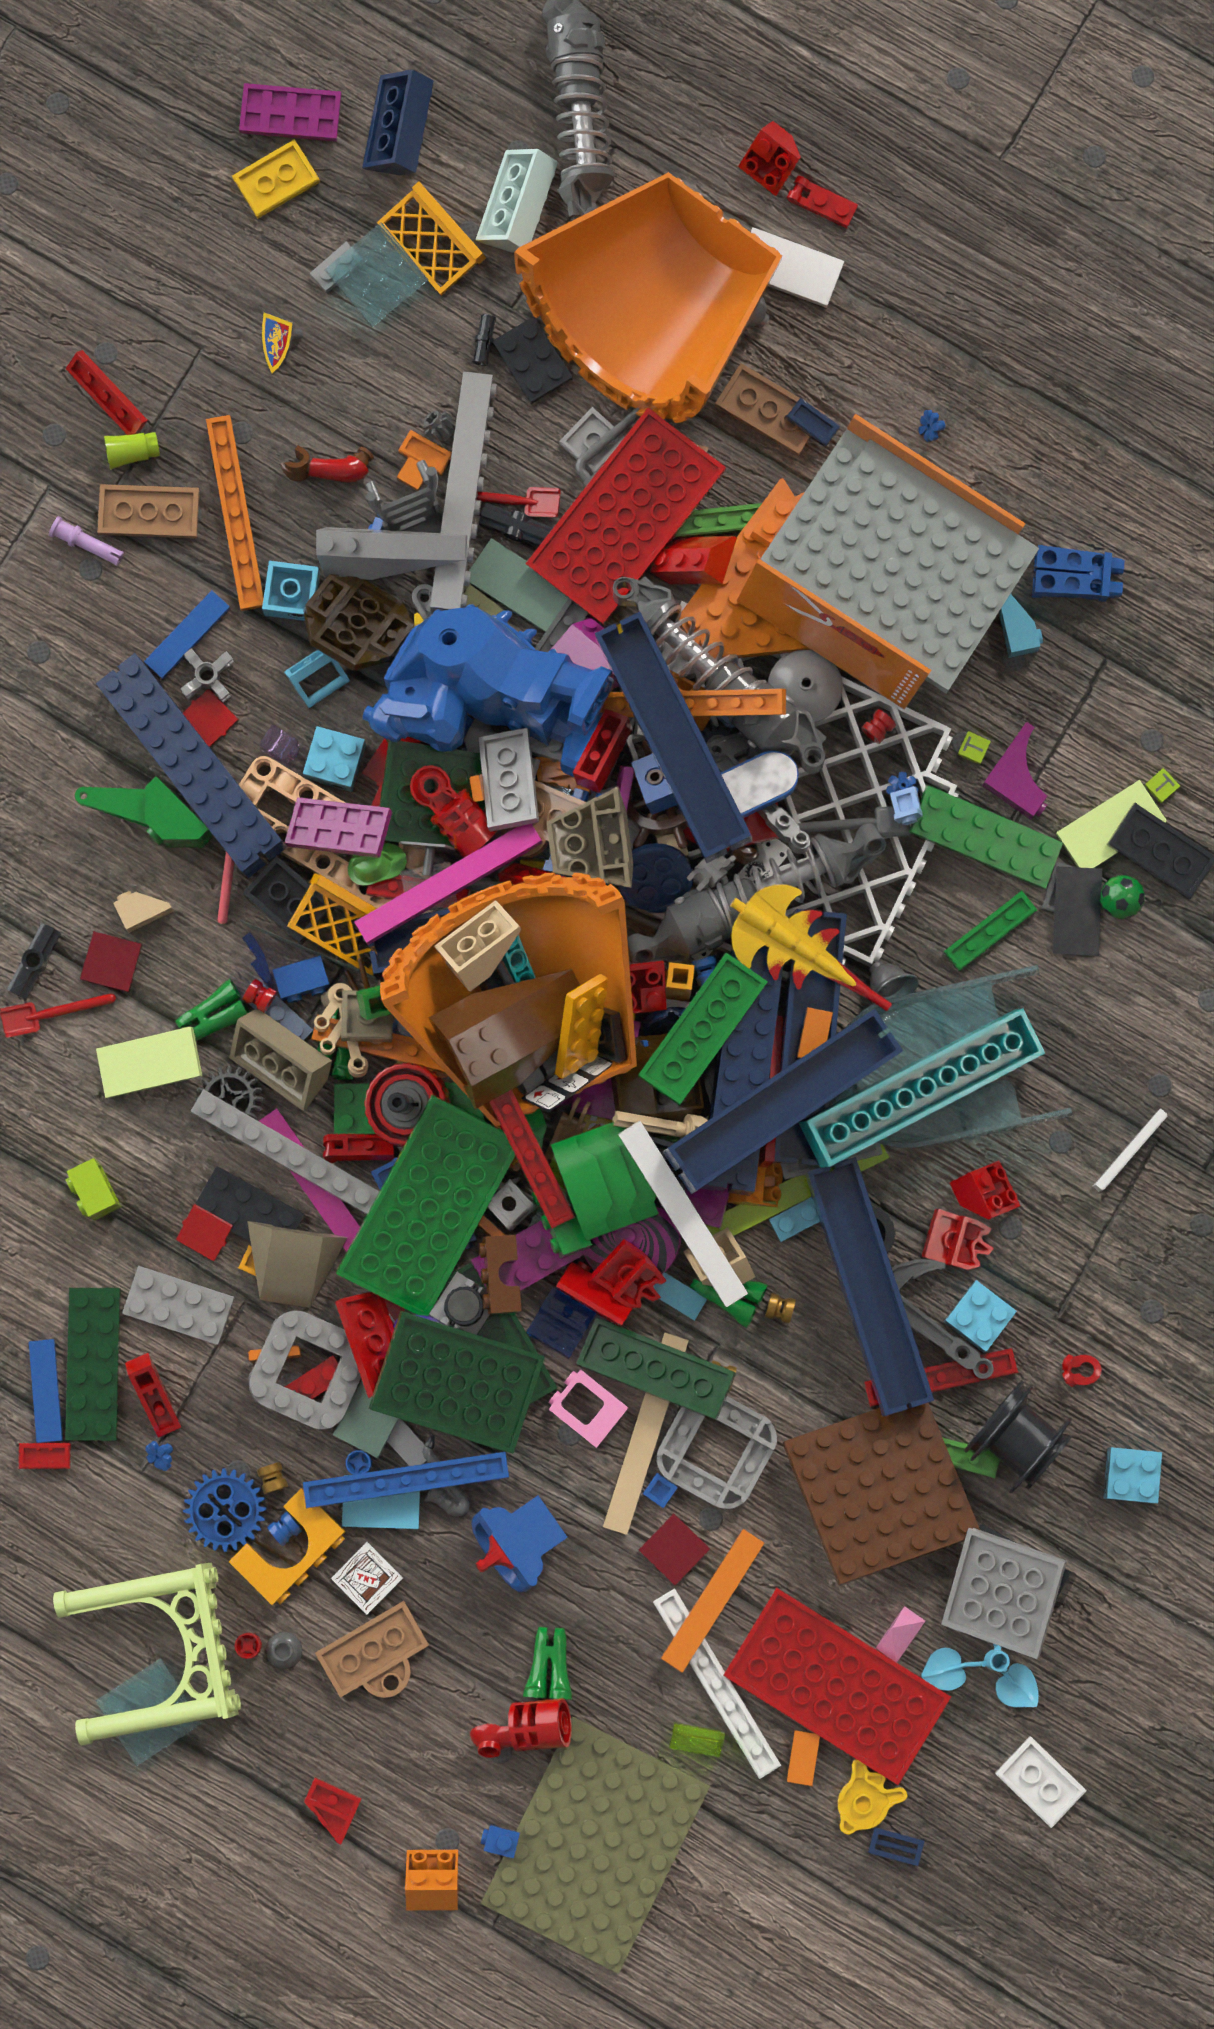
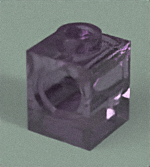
(280, 745)

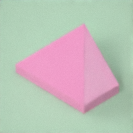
(900, 1634)

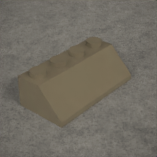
(279, 1058)

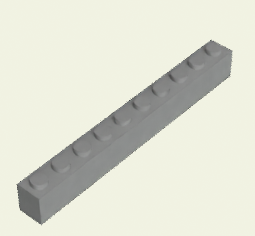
(464, 484)
(284, 1152)

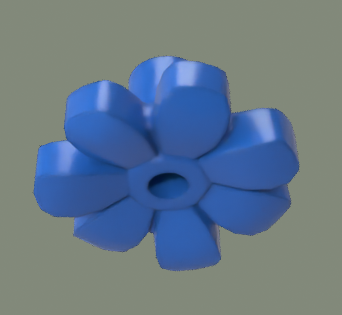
(930, 425)
(902, 780)
(159, 1455)

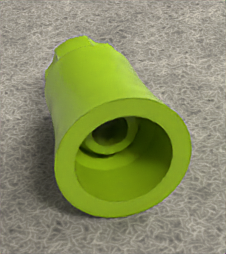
(130, 448)

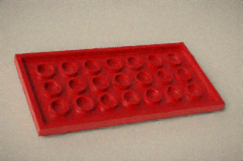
(626, 514)
(837, 1686)

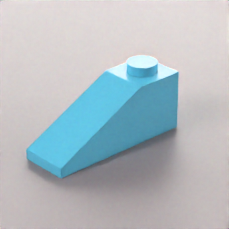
(1018, 629)

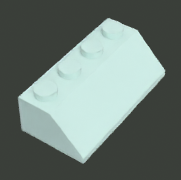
(517, 199)

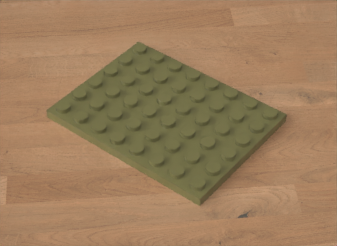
(596, 1845)

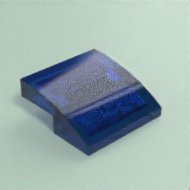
(260, 964)
(560, 1323)

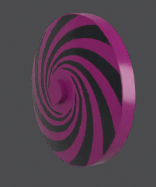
(653, 1236)

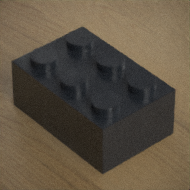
(278, 895)

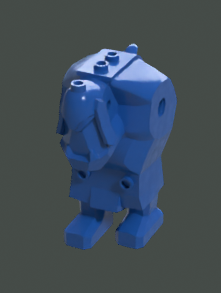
(485, 668)

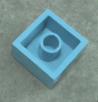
(289, 589)
(334, 759)
(980, 1316)
(1132, 1475)

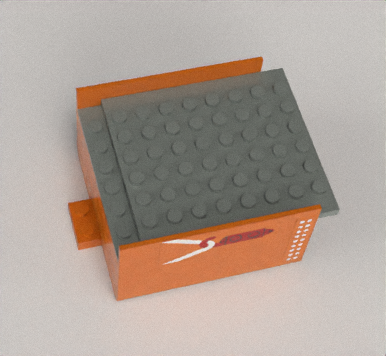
(886, 565)

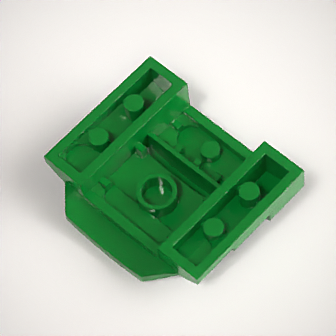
(603, 1181)

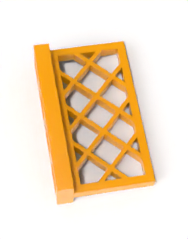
(450, 230)
(340, 897)

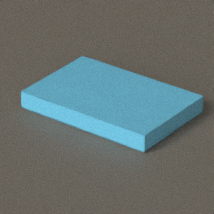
(383, 1512)

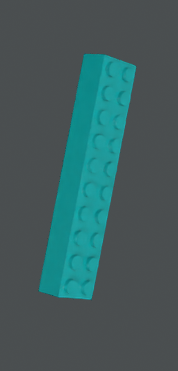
(921, 1088)

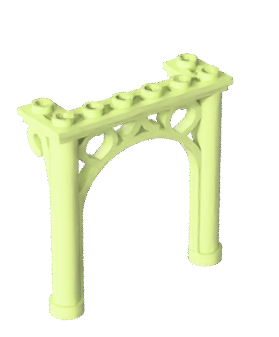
(166, 1714)

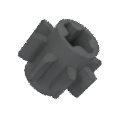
(438, 425)

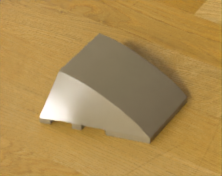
(593, 840)
(291, 1262)

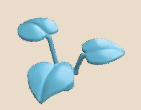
(1014, 1689)

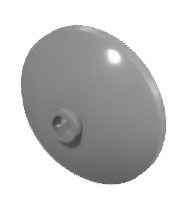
(826, 682)

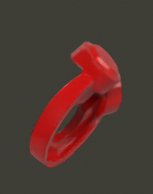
(1077, 1379)

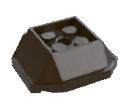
(356, 622)
(639, 1098)

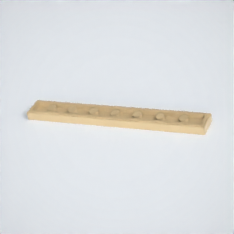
(639, 1454)

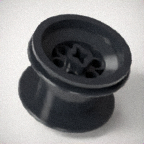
(1020, 1438)

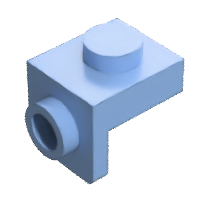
(906, 806)

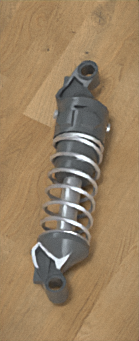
(577, 58)
(767, 732)
(706, 919)

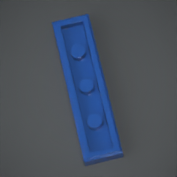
(187, 634)
(45, 1391)

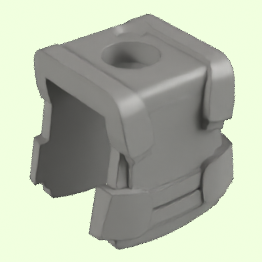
(523, 1207)

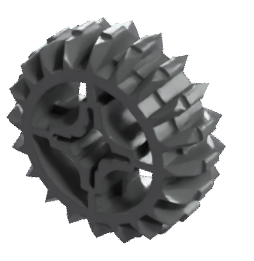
(240, 1095)

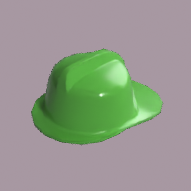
(370, 870)

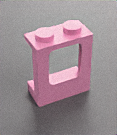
(602, 1422)

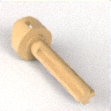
(658, 1125)

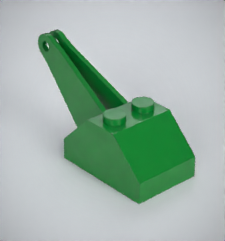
(153, 808)

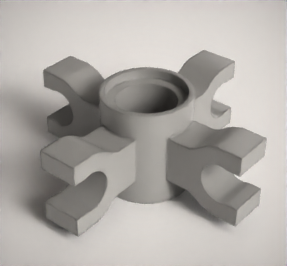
(197, 683)
(711, 873)

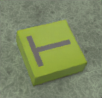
(974, 747)
(1162, 785)

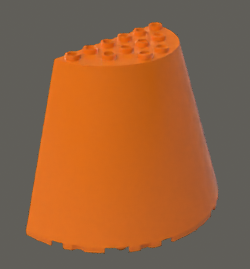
(648, 294)
(563, 927)

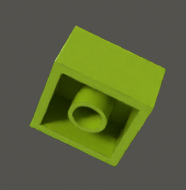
(93, 1189)

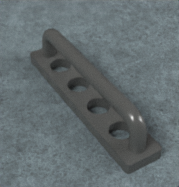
(602, 443)

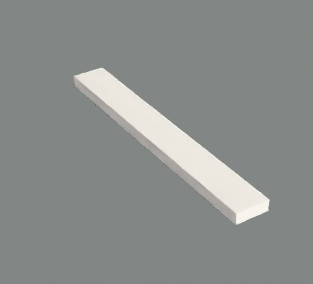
(682, 1213)
(721, 1691)

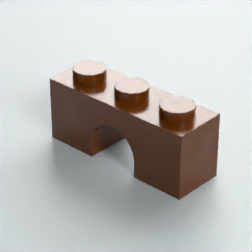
(499, 1297)

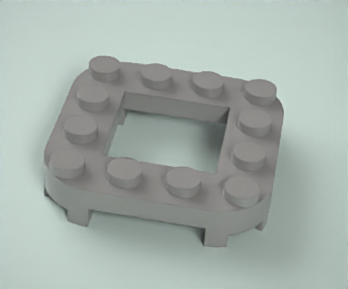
(273, 1356)
(700, 1482)

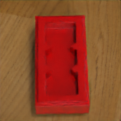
(44, 1455)

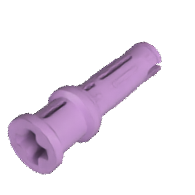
(75, 536)

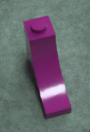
(1012, 780)

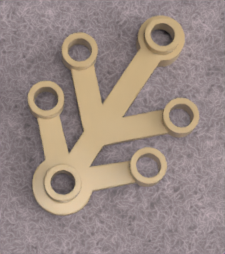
(333, 1006)

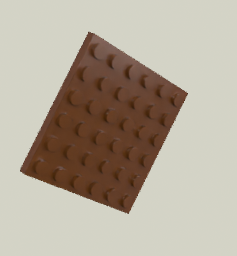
(880, 1490)

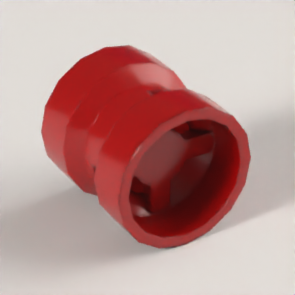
(878, 726)
(259, 995)
(248, 1649)

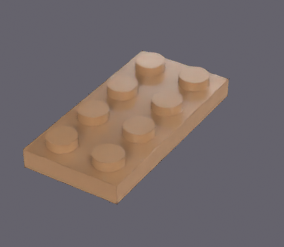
(763, 408)
(148, 511)

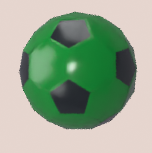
(1122, 897)

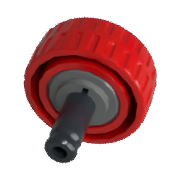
(399, 1098)

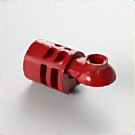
(453, 812)
(530, 1727)

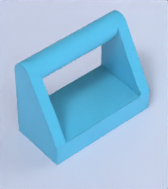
(307, 667)

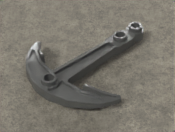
(736, 745)
(929, 1328)

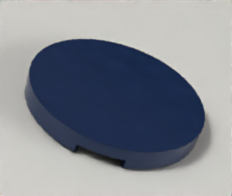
(657, 877)

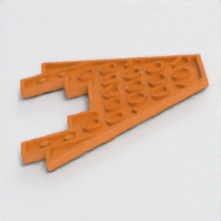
(717, 606)

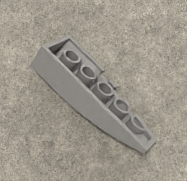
(385, 552)

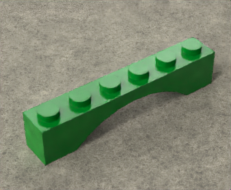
(568, 1236)

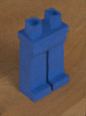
(1076, 574)

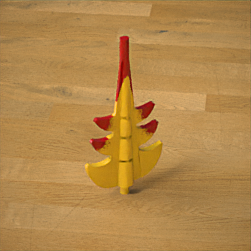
(764, 923)

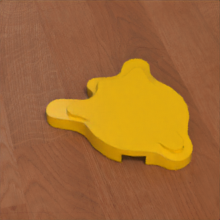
(864, 1799)

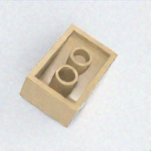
(479, 945)

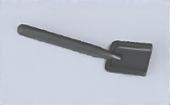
(883, 821)

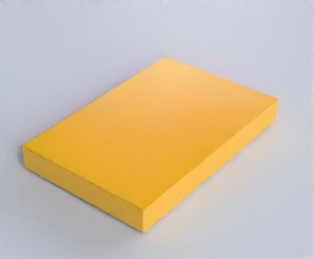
(276, 179)

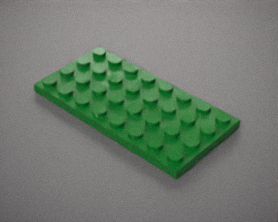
(428, 1207)

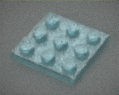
(376, 274)
(141, 1691)

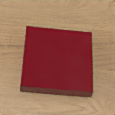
(111, 961)
(674, 1549)

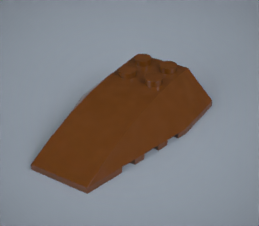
(504, 1032)

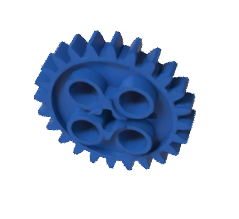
(209, 1527)

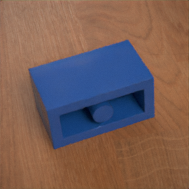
(301, 979)

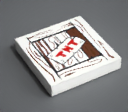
(367, 1578)

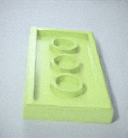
(1089, 834)
(149, 1062)

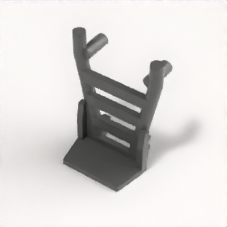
(413, 512)

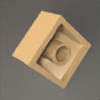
(733, 1255)

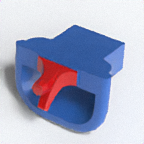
(516, 1541)

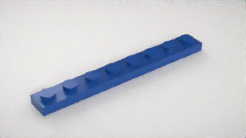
(405, 1480)

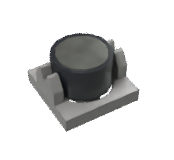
(462, 1305)

